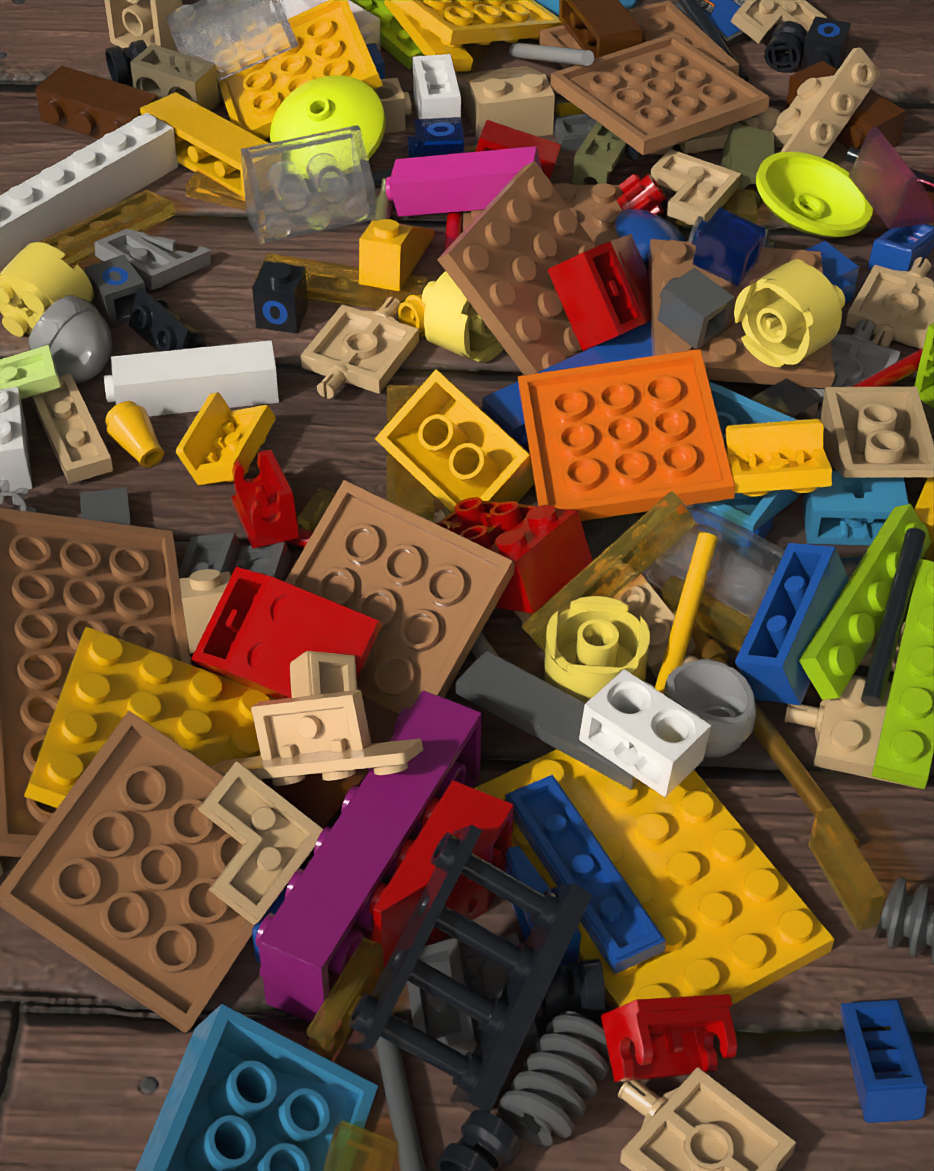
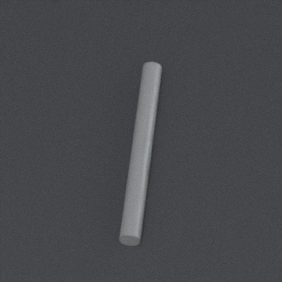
(552, 54)

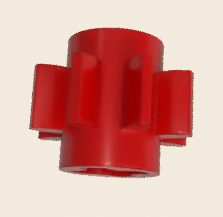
(641, 194)

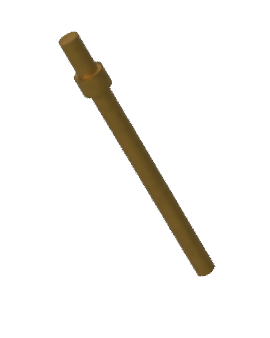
(771, 739)

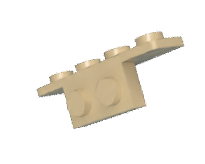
(825, 106)
(319, 736)

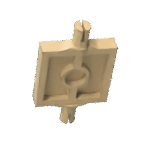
(896, 304)
(360, 348)
(844, 729)
(701, 1130)

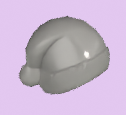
(76, 338)
(719, 698)

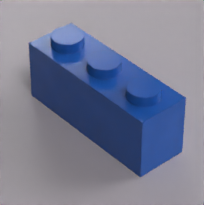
(787, 619)

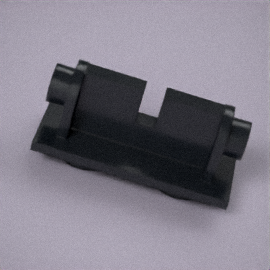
(161, 326)

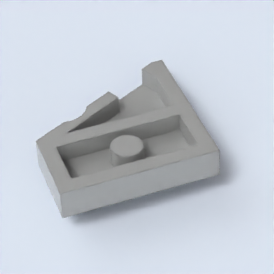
(152, 257)

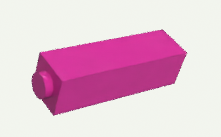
(454, 180)

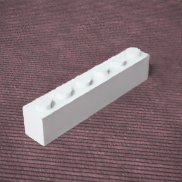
(85, 183)

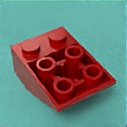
(604, 291)
(540, 540)
(270, 623)
(456, 809)

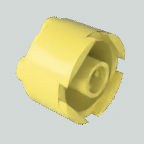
(34, 283)
(789, 313)
(455, 324)
(594, 645)

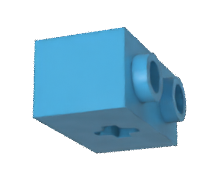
(851, 509)

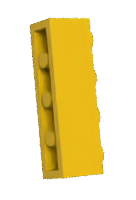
(205, 139)

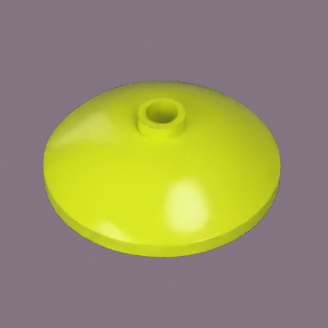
(342, 104)
(812, 195)

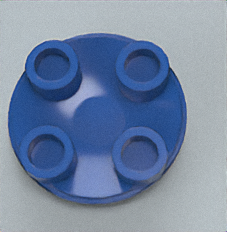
(644, 227)

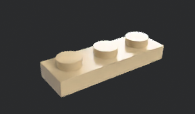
(72, 432)

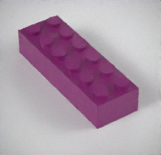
(329, 901)

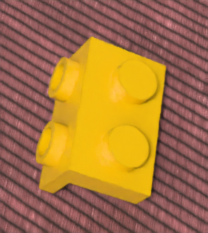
(222, 438)
(778, 457)

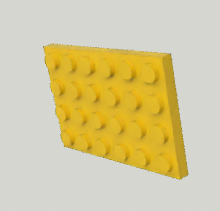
(697, 875)

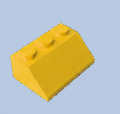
(456, 447)

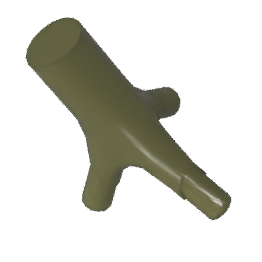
(382, 204)

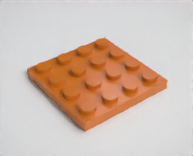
(625, 435)

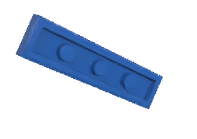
(574, 855)

